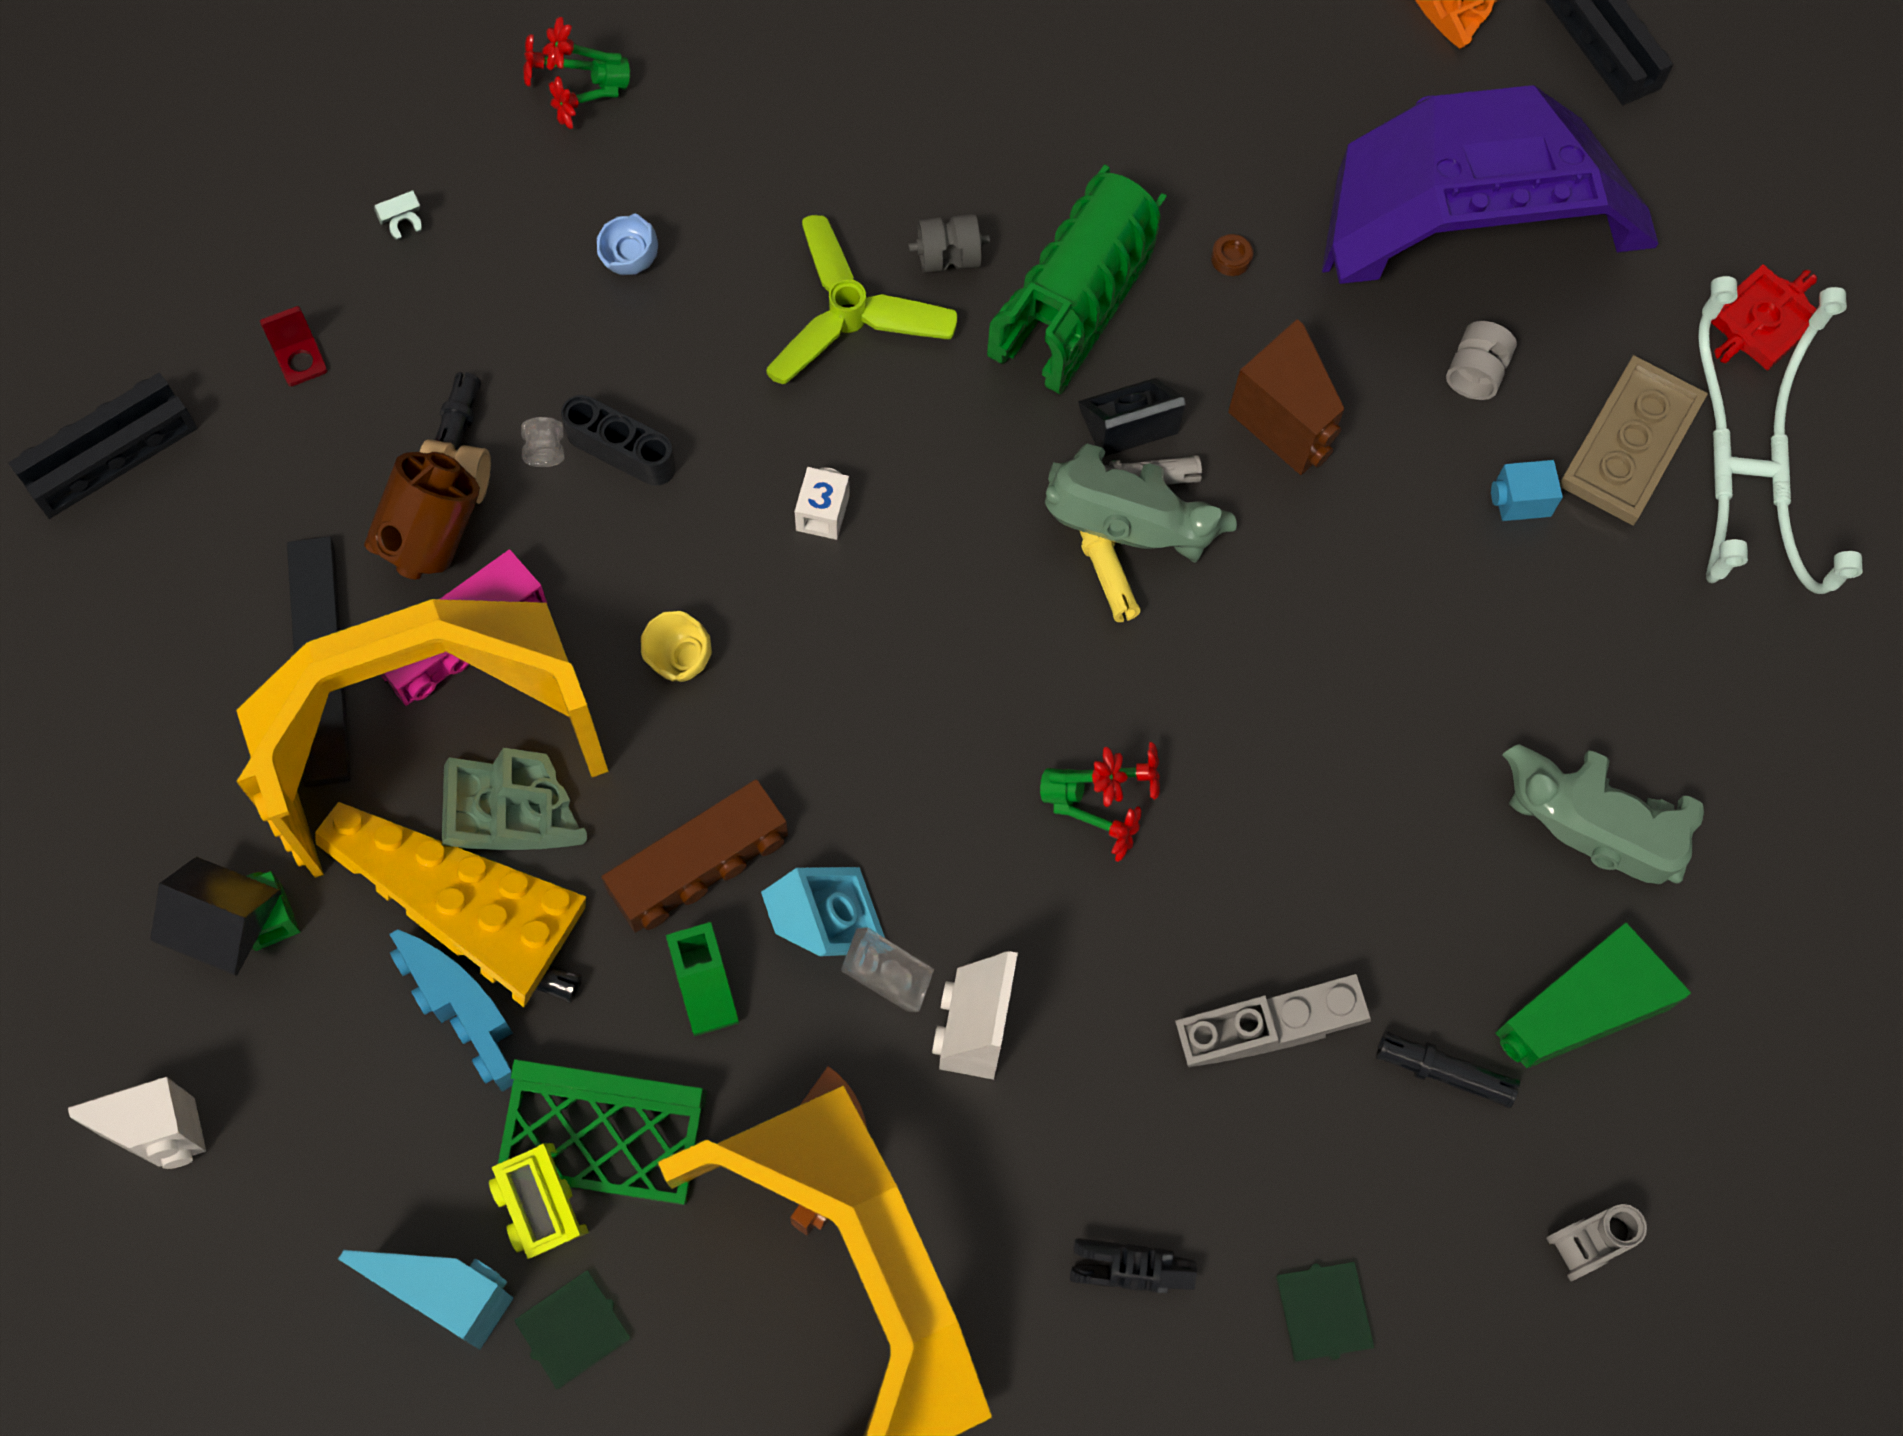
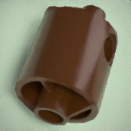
(422, 513)

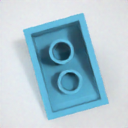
(444, 1289)

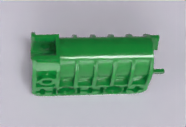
(1081, 276)

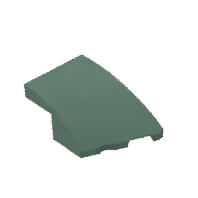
(507, 804)

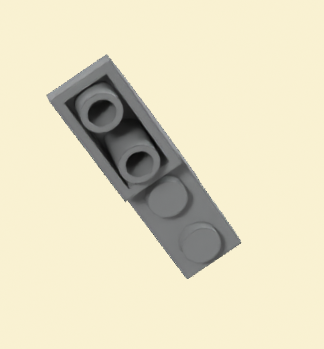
(1272, 1023)

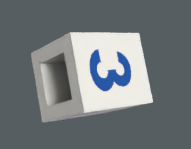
(822, 502)

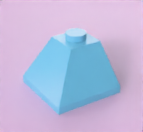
(821, 908)

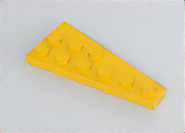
(467, 902)

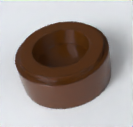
(1232, 255)

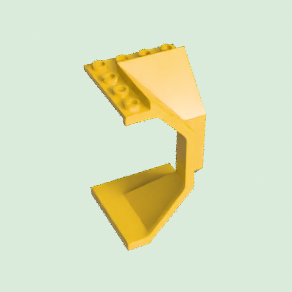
(498, 637)
(831, 1166)

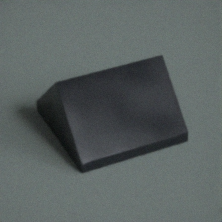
(1133, 415)
(211, 914)

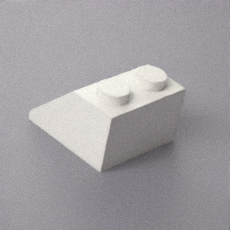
(149, 1120)

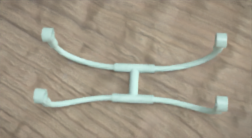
(1734, 552)

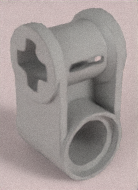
(1591, 1244)

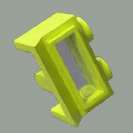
(535, 1201)

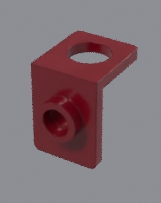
(290, 336)

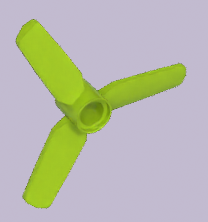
(878, 311)

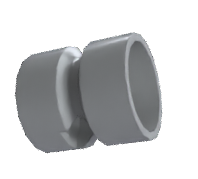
(1481, 360)

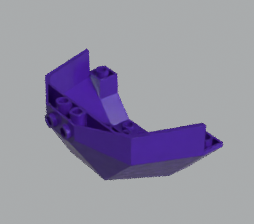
(1472, 166)

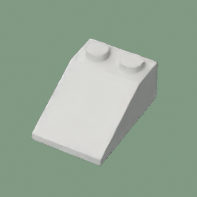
(976, 1016)

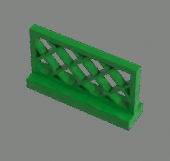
(611, 1090)

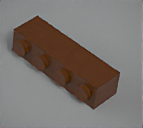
(696, 856)

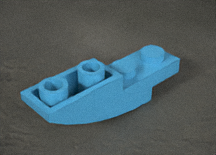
(452, 992)

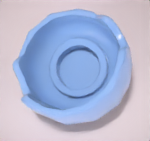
(627, 245)

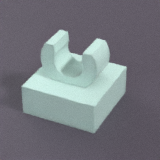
(399, 209)

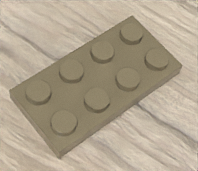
(1633, 440)

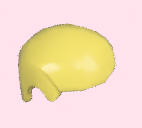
(676, 646)

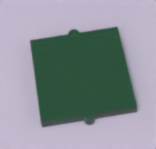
(1324, 1312)
(572, 1330)

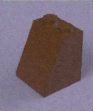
(1289, 400)

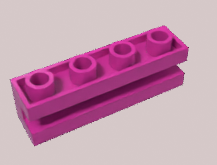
(498, 581)

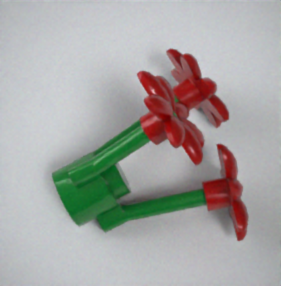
(608, 70)
(1067, 786)

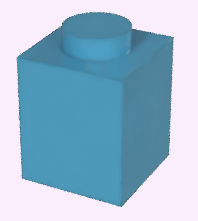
(1527, 490)

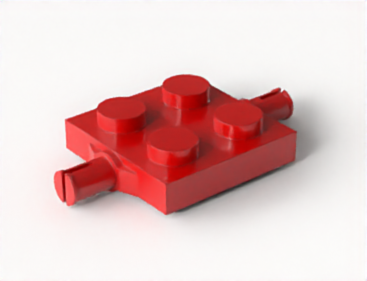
(1765, 317)

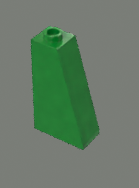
(1598, 996)

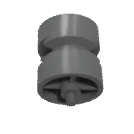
(949, 243)

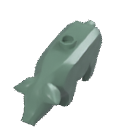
(1131, 507)
(1604, 822)

